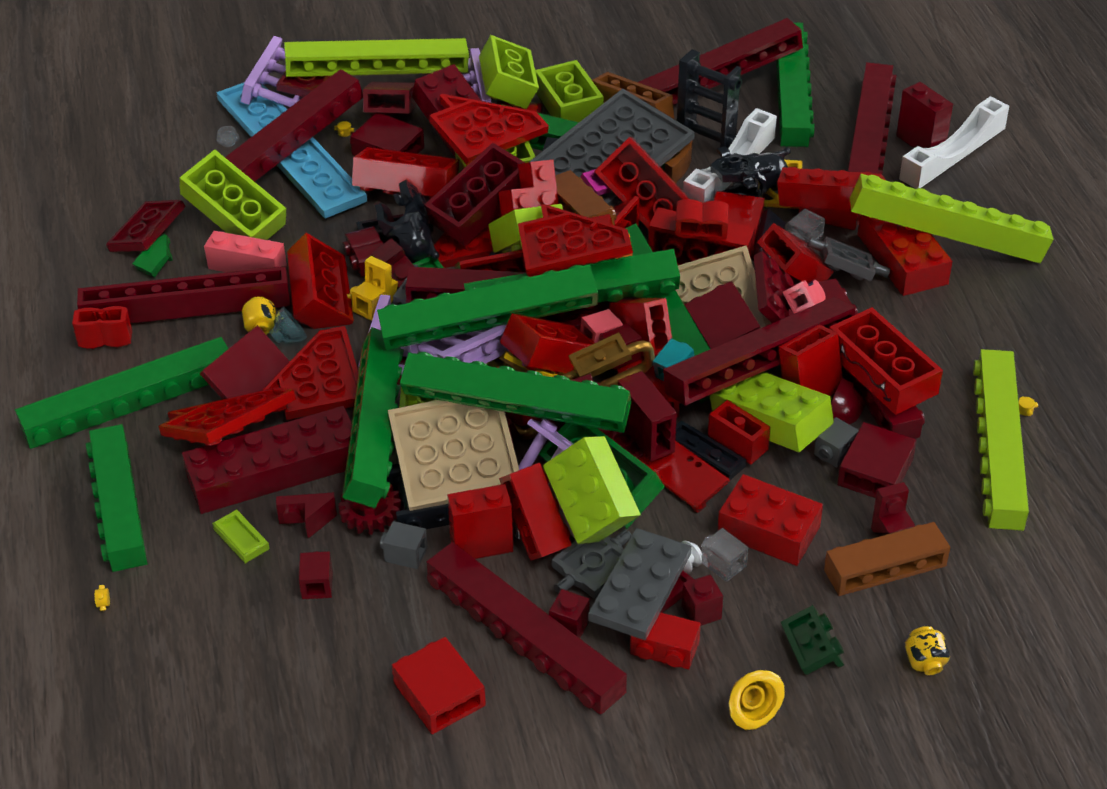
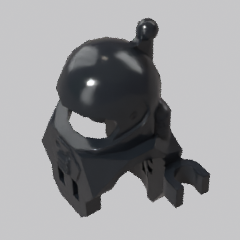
(745, 168)
(412, 228)

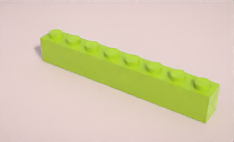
(374, 56)
(951, 218)
(1000, 440)

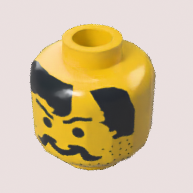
(259, 312)
(927, 650)

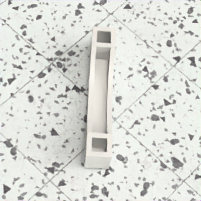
(753, 137)
(925, 164)

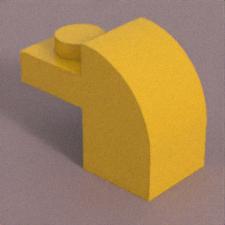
(377, 282)

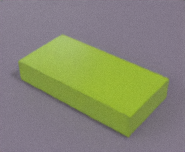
(241, 536)

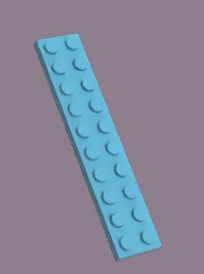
(308, 167)

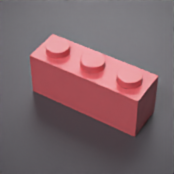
(238, 253)

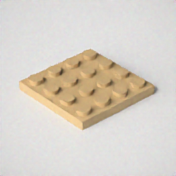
(709, 272)
(450, 450)

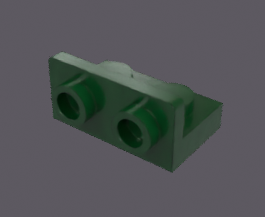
(811, 640)

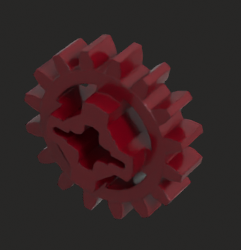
(370, 518)

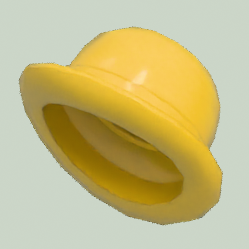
(756, 699)

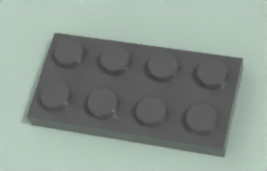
(640, 583)

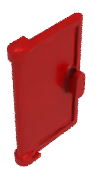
(689, 480)

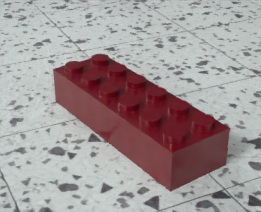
(269, 459)

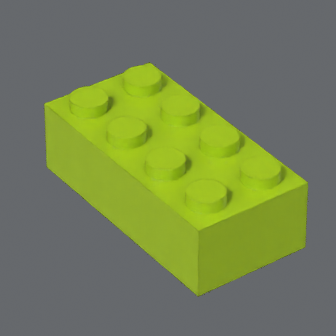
(231, 198)
(791, 410)

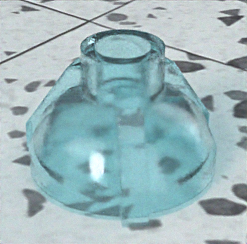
(287, 328)

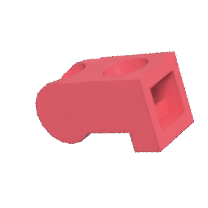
(804, 295)

